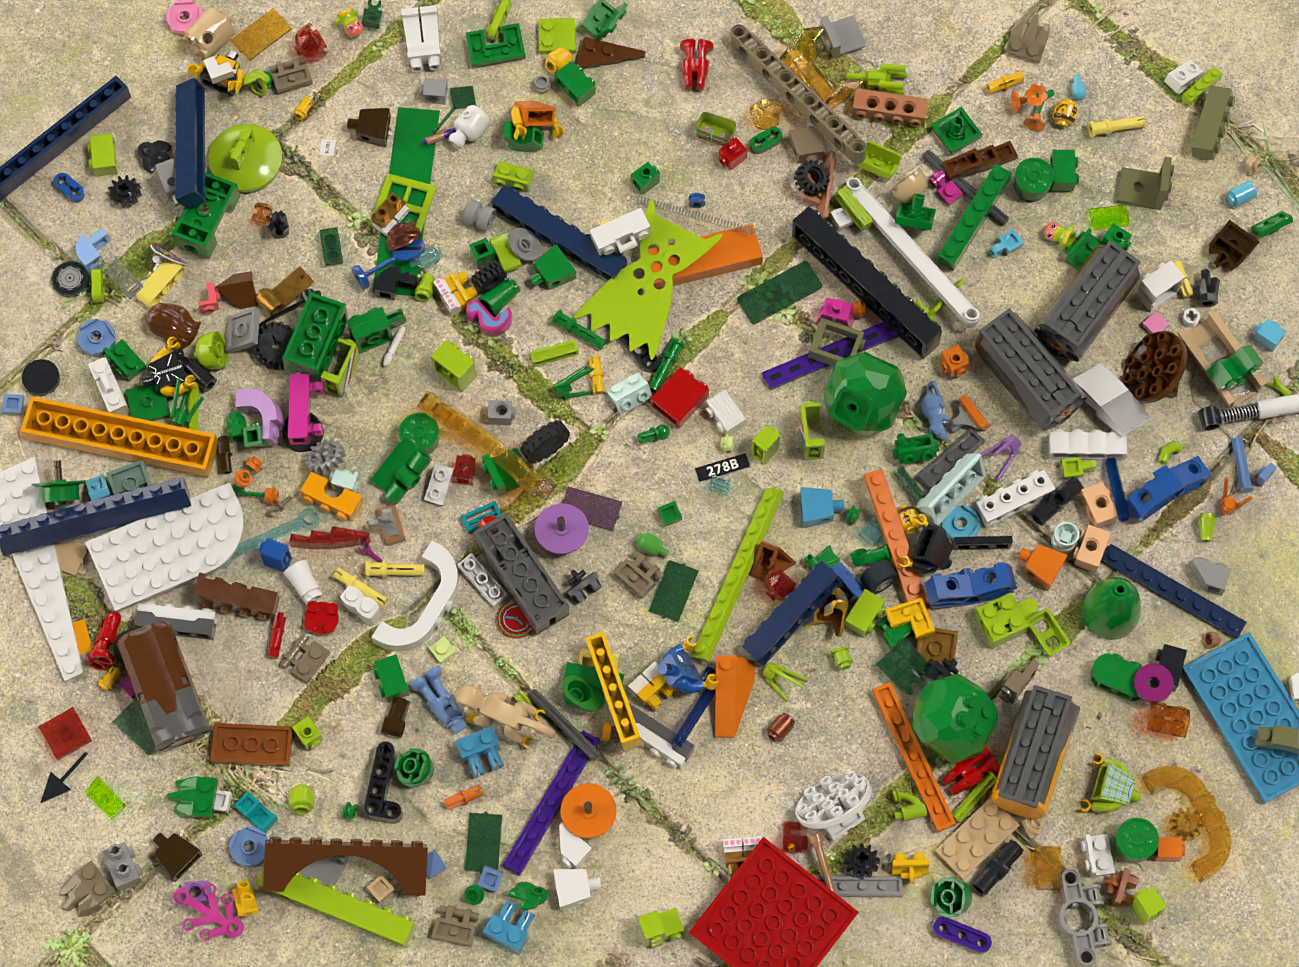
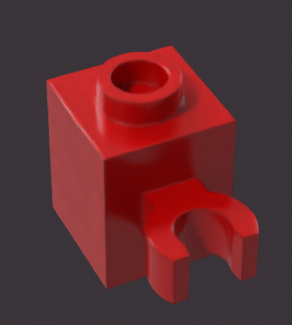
(732, 154)

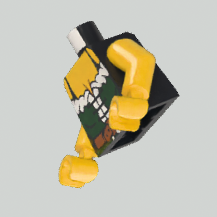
(226, 86)

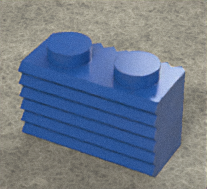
(275, 554)

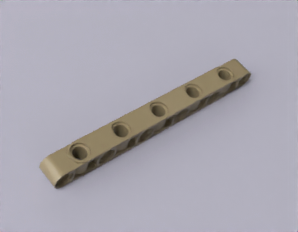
(798, 94)

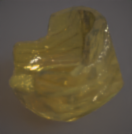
(766, 113)

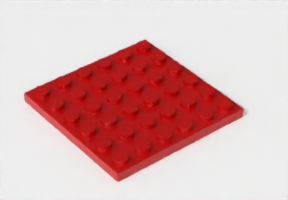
(773, 914)

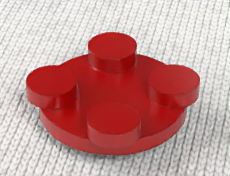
(321, 617)

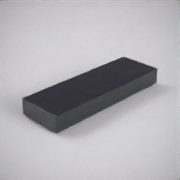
(982, 542)

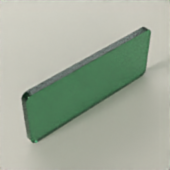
(779, 292)

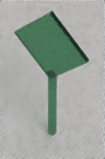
(461, 98)

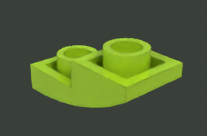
(504, 253)

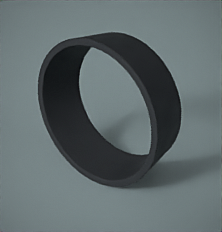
(302, 448)

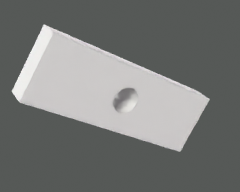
(490, 588)

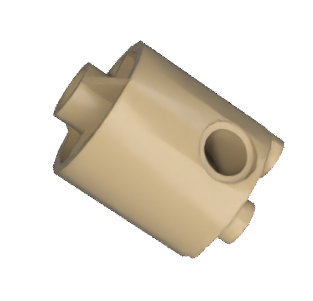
(213, 28)

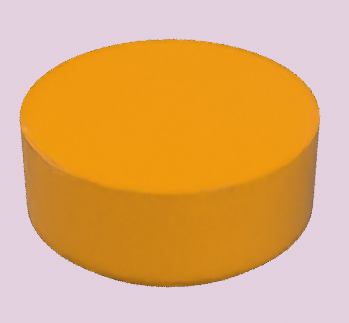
(606, 731)

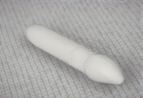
(389, 355)

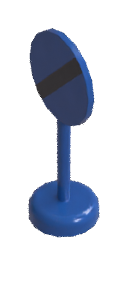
(405, 253)

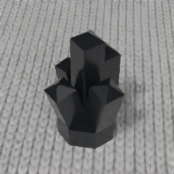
(278, 224)
(1207, 289)

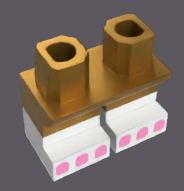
(389, 213)
(733, 851)

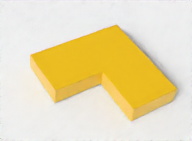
(913, 613)

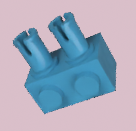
(477, 746)
(505, 934)

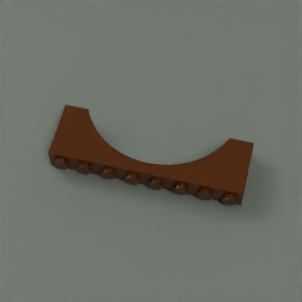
(288, 857)

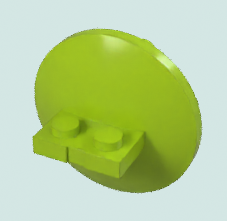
(246, 156)

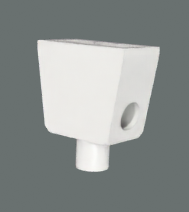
(574, 887)

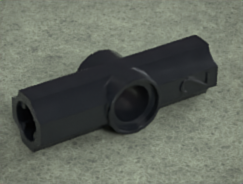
(1049, 508)
(998, 867)

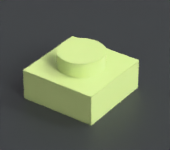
(442, 650)

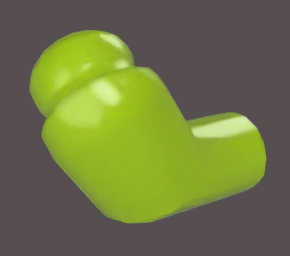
(1168, 449)

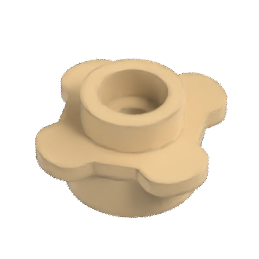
(1253, 164)

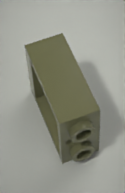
(828, 358)

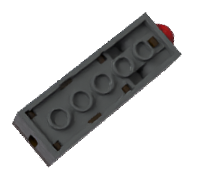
(520, 572)

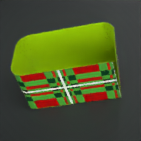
(715, 122)

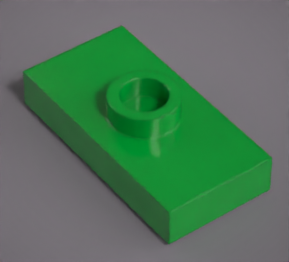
(1272, 224)

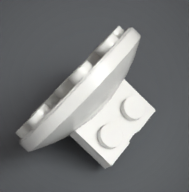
(836, 805)

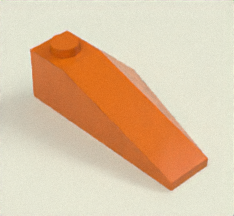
(732, 692)

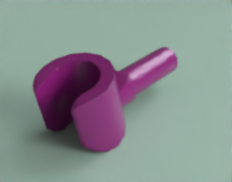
(368, 551)

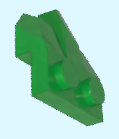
(195, 797)

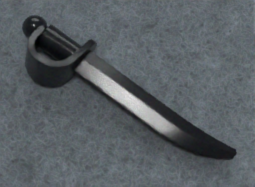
(304, 295)

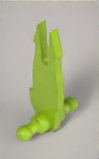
(937, 304)

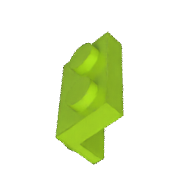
(880, 160)

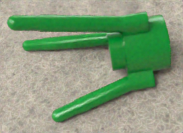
(563, 386)
(179, 415)

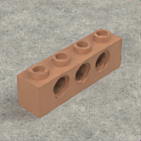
(883, 100)

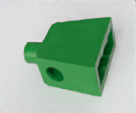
(552, 269)

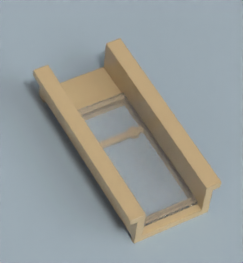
(1214, 342)

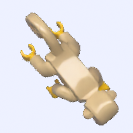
(496, 708)

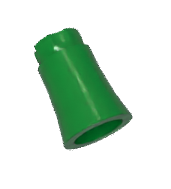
(499, 296)

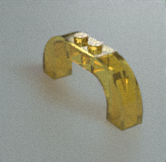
(1204, 803)

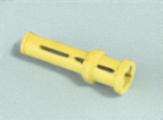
(1108, 126)
(381, 569)

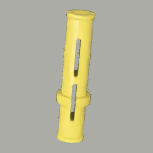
(350, 580)

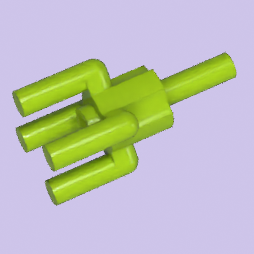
(881, 78)

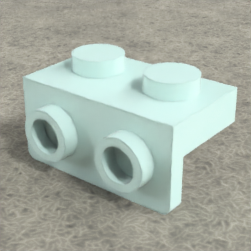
(629, 393)

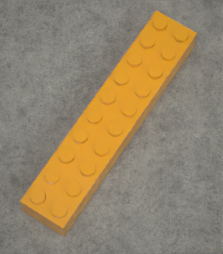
(119, 436)

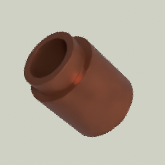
(780, 727)

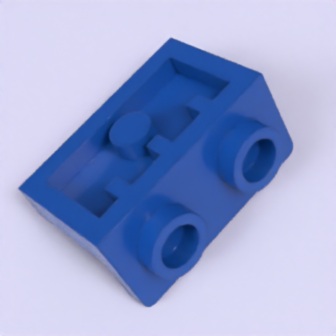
(850, 584)

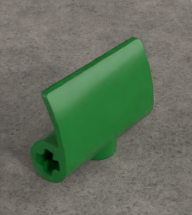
(401, 470)

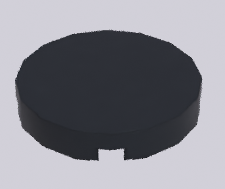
(40, 377)

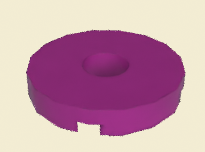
(1156, 672)

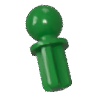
(661, 432)

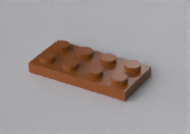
(251, 744)

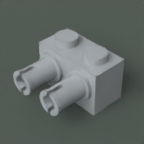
(122, 866)

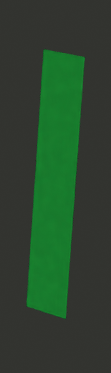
(412, 161)

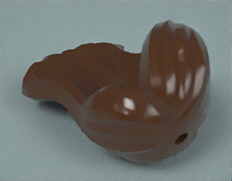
(172, 321)

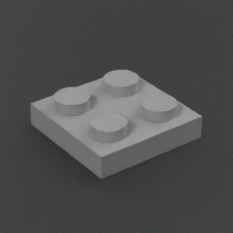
(242, 330)

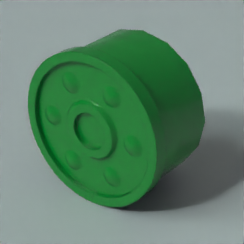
(1033, 178)
(421, 430)
(1136, 840)

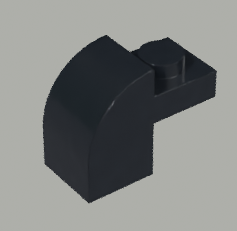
(391, 279)

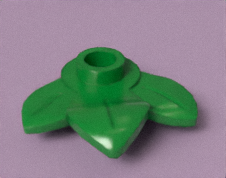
(529, 894)

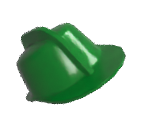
(580, 694)

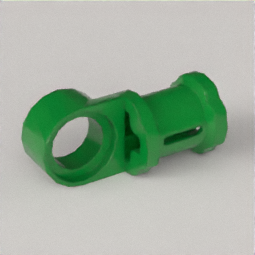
(863, 556)

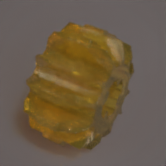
(1179, 818)

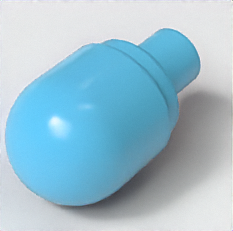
(1078, 88)

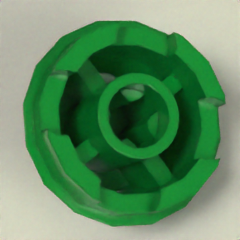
(414, 767)

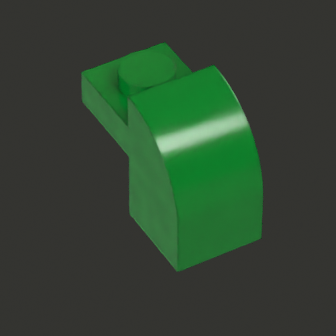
(532, 141)

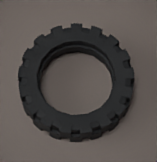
(545, 441)

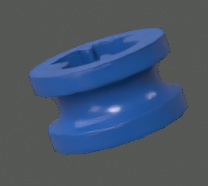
(696, 200)

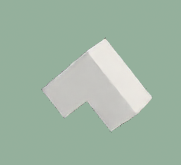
(218, 72)

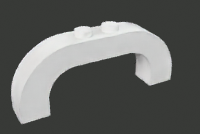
(432, 617)

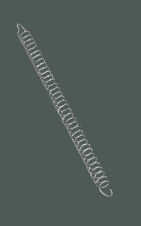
(696, 214)

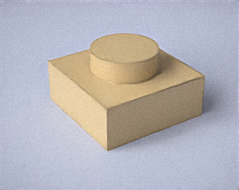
(380, 888)

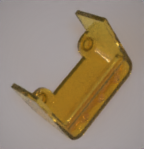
(800, 60)

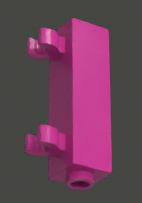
(299, 409)

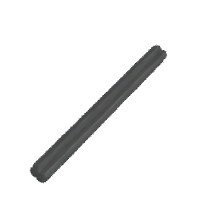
(963, 185)

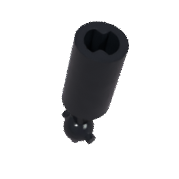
(193, 367)

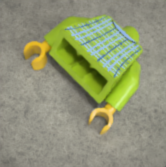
(1112, 787)

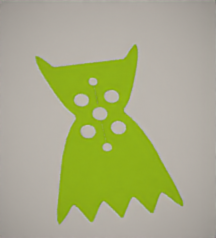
(645, 314)

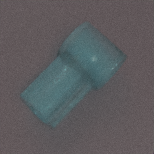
(871, 531)

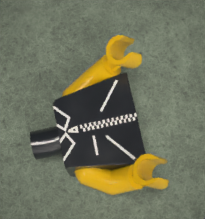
(164, 371)

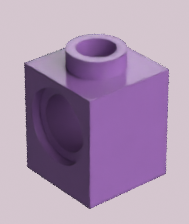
(193, 885)

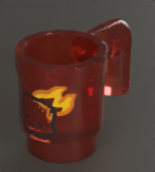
(793, 842)

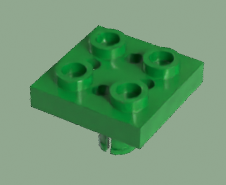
(958, 120)
(915, 214)

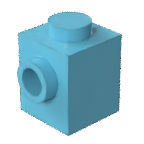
(1269, 334)

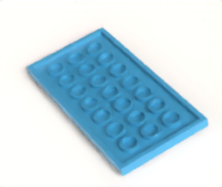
(1241, 695)

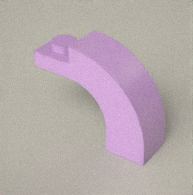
(253, 400)

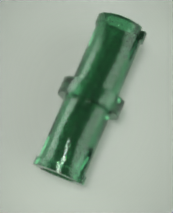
(909, 484)

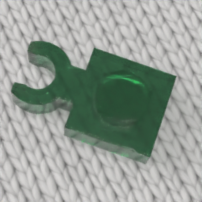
(372, 15)

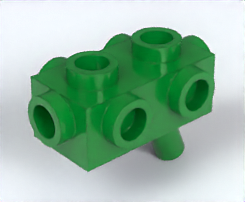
(915, 448)

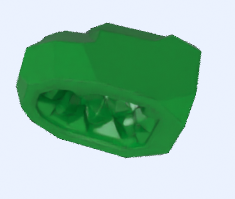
(235, 426)

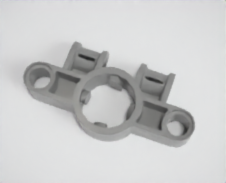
(1088, 898)

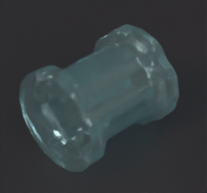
(720, 484)

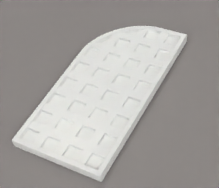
(168, 548)

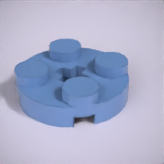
(98, 327)
(239, 852)

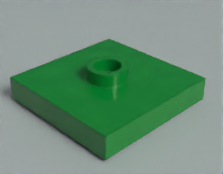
(147, 404)

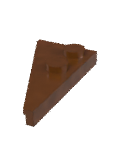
(599, 53)

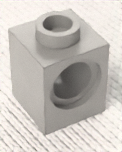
(434, 91)
(497, 405)

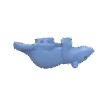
(932, 408)

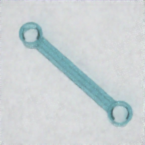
(276, 533)

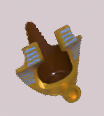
(832, 611)

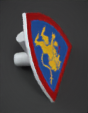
(159, 249)

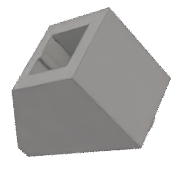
(1209, 575)

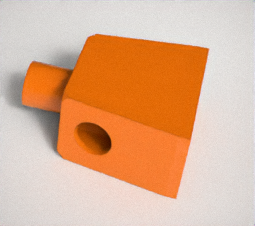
(1042, 564)

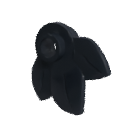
(157, 154)

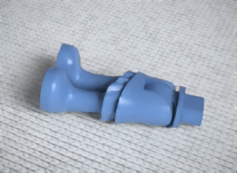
(445, 706)

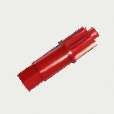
(276, 635)

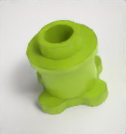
(842, 657)

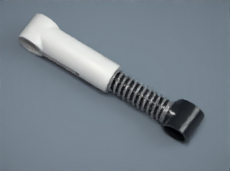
(1212, 417)

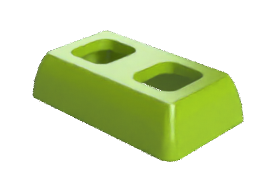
(1054, 630)

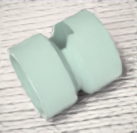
(1065, 537)

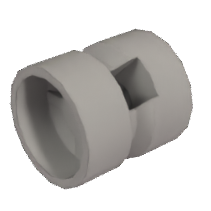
(479, 215)

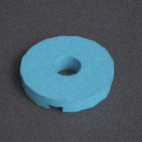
(967, 514)

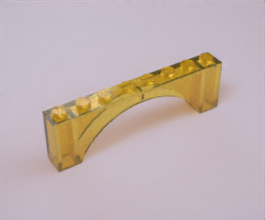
(522, 471)

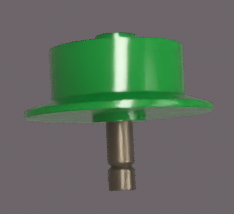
(59, 489)

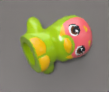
(351, 24)
(1057, 233)

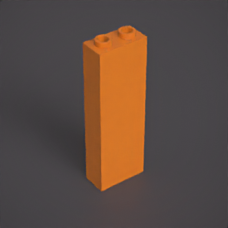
(729, 254)

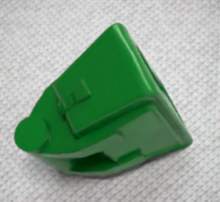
(894, 635)

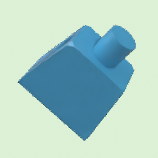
(818, 506)

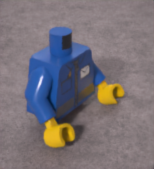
(681, 672)

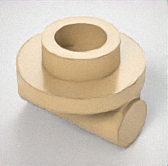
(1032, 827)

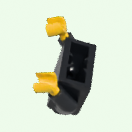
(931, 550)

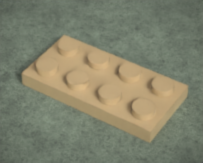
(976, 839)

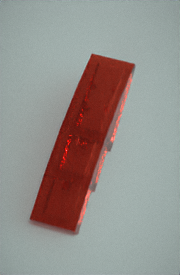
(336, 539)

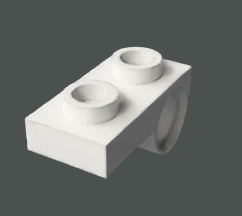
(1182, 76)
(439, 484)

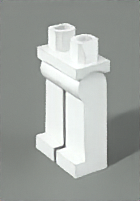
(418, 51)

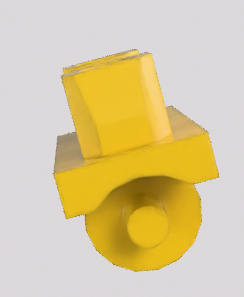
(910, 868)
(244, 899)

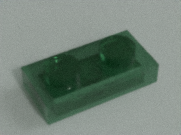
(331, 246)

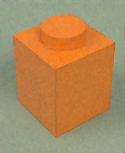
(1169, 849)

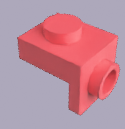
(212, 304)

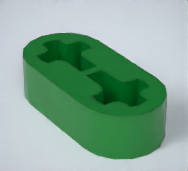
(764, 138)

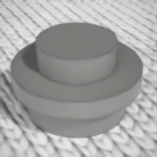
(542, 84)

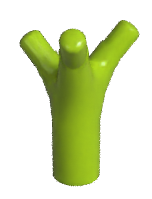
(1279, 386)

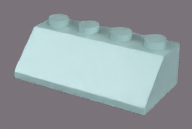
(952, 488)

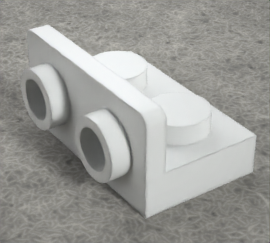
(1098, 855)

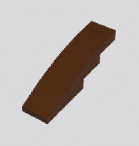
(981, 160)

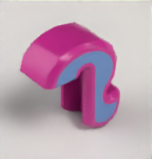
(488, 324)

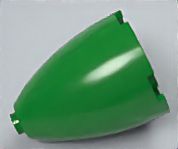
(1111, 608)

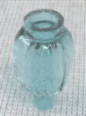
(428, 258)

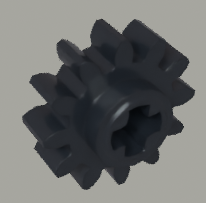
(124, 191)
(870, 861)

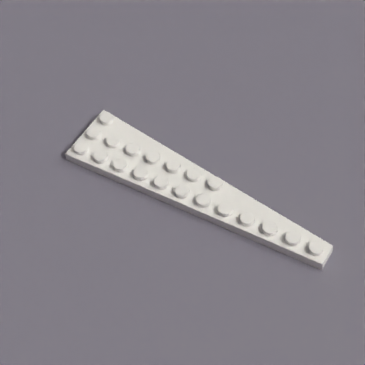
(41, 567)

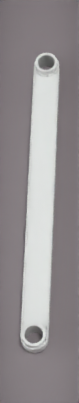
(914, 255)

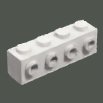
(1014, 498)

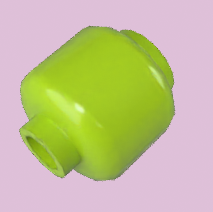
(301, 799)

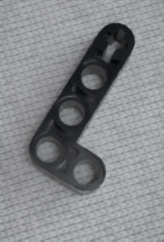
(382, 781)

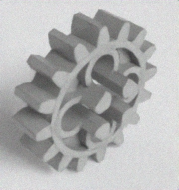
(325, 457)

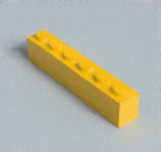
(614, 691)

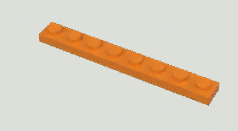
(894, 535)
(914, 757)

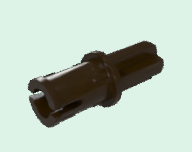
(224, 455)

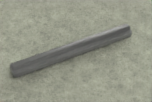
(564, 724)

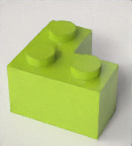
(660, 927)

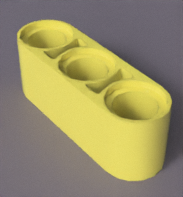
(160, 282)

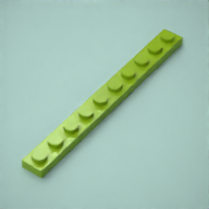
(737, 575)

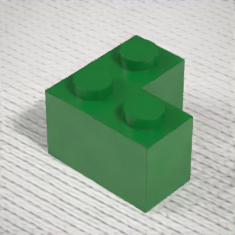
(1236, 368)

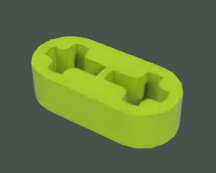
(97, 285)

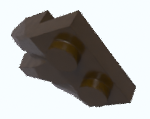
(1232, 245)

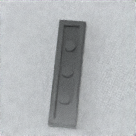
(946, 461)

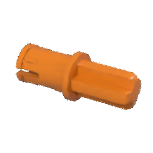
(463, 797)

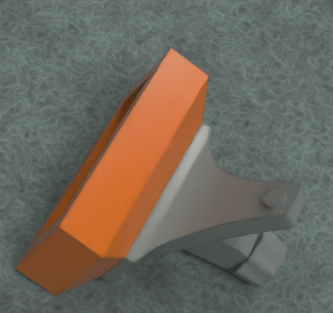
(969, 416)

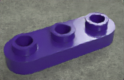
(972, 935)

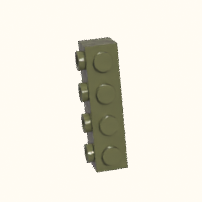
(1212, 122)

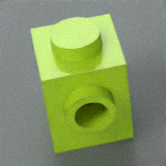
(308, 733)

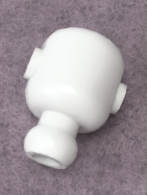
(469, 126)

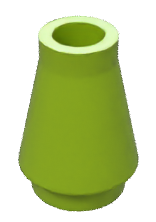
(425, 288)
(1206, 526)

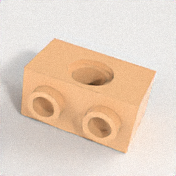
(1099, 516)
(1091, 559)

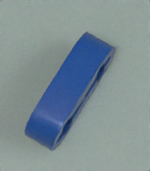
(66, 190)

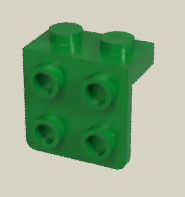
(603, 18)
(500, 479)

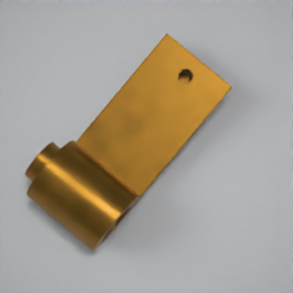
(285, 292)

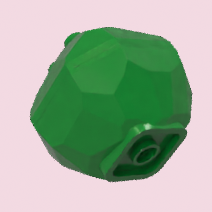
(865, 394)
(954, 718)

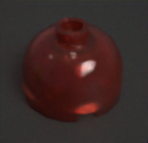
(310, 43)
(778, 584)

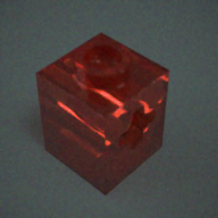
(464, 477)

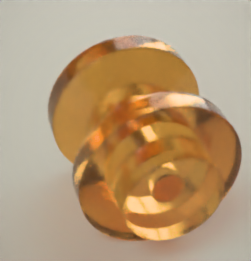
(262, 211)

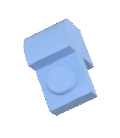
(88, 248)

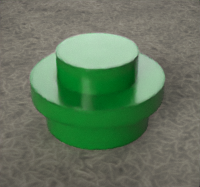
(474, 894)

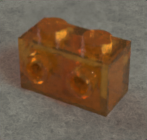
(1168, 719)

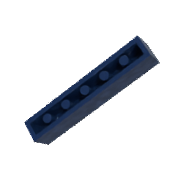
(792, 613)

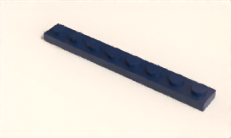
(1173, 591)

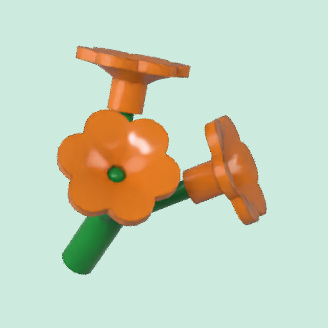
(1035, 96)

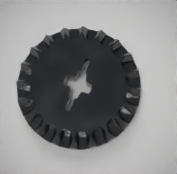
(264, 352)

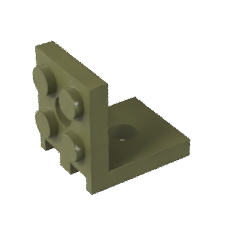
(1155, 186)

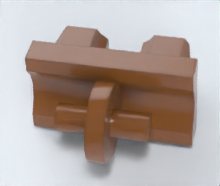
(1124, 880)

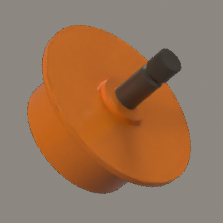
(588, 810)

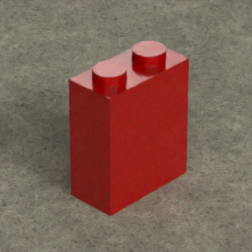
(680, 397)

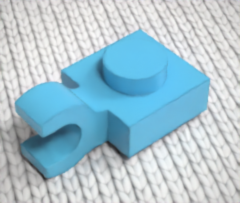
(1007, 242)

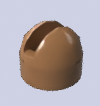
(1209, 636)

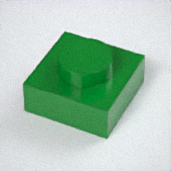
(669, 513)

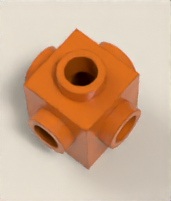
(954, 361)

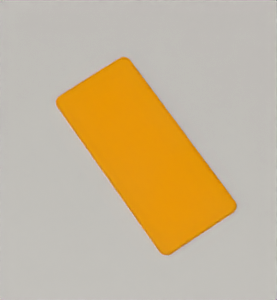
(82, 636)

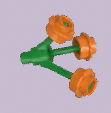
(243, 479)

